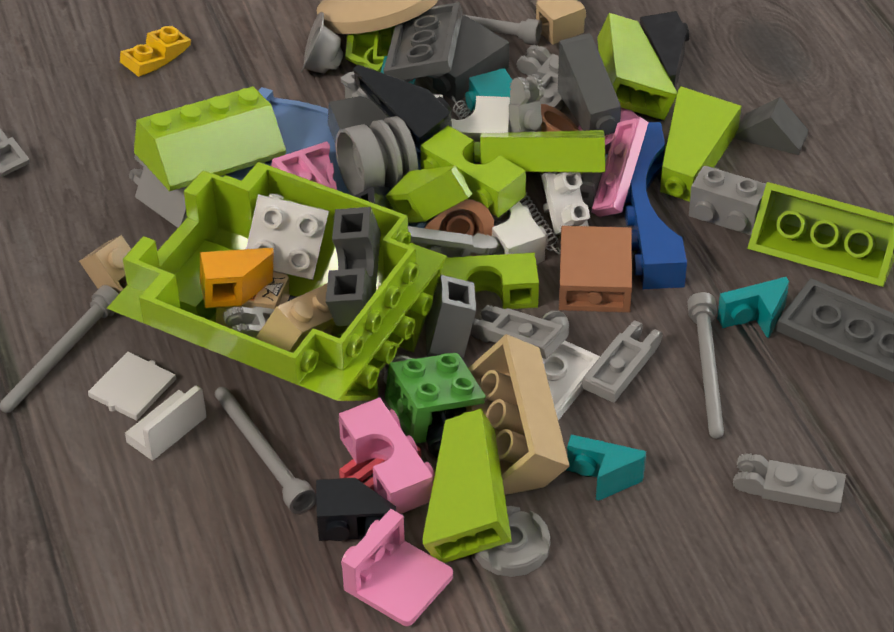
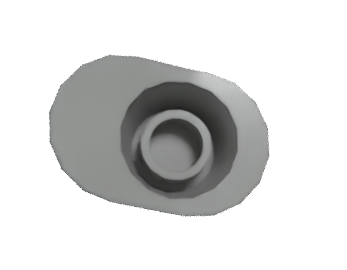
(322, 48)

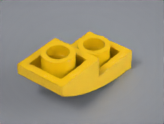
(160, 49)

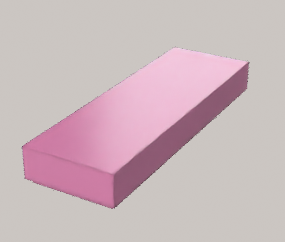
(619, 167)

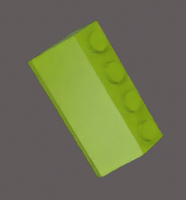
(209, 136)
(824, 234)

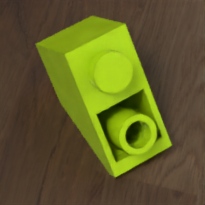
(428, 192)

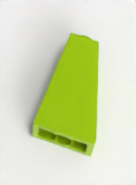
(634, 68)
(697, 138)
(545, 150)
(467, 492)

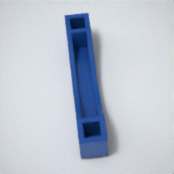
(659, 250)

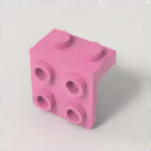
(392, 572)

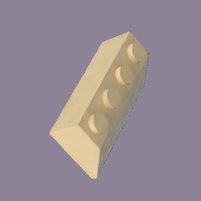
(521, 413)

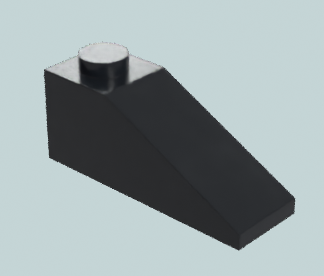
(668, 39)
(413, 104)

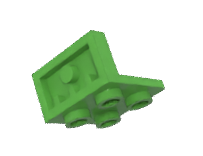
(427, 386)

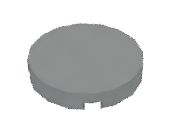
(525, 552)

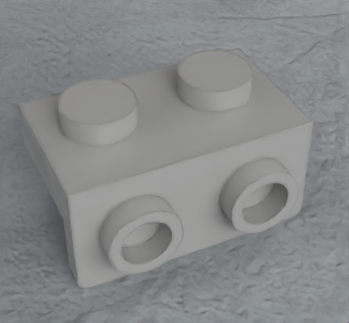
(726, 199)

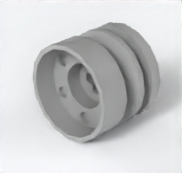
(375, 154)

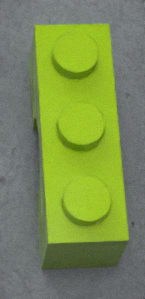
(494, 184)
(508, 275)

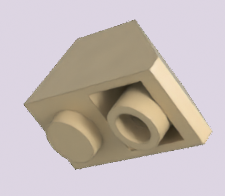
(560, 19)
(106, 264)

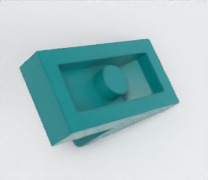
(755, 302)
(612, 464)

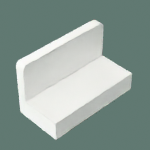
(167, 423)

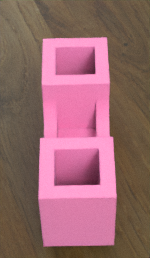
(376, 432)

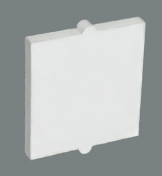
(132, 386)

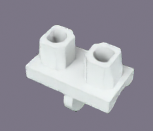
(564, 200)

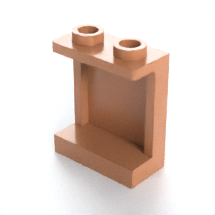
(595, 269)

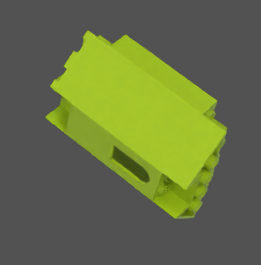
(168, 295)

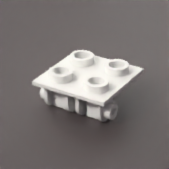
(292, 232)

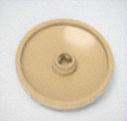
(369, 15)

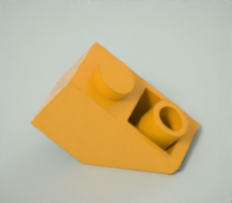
(234, 275)

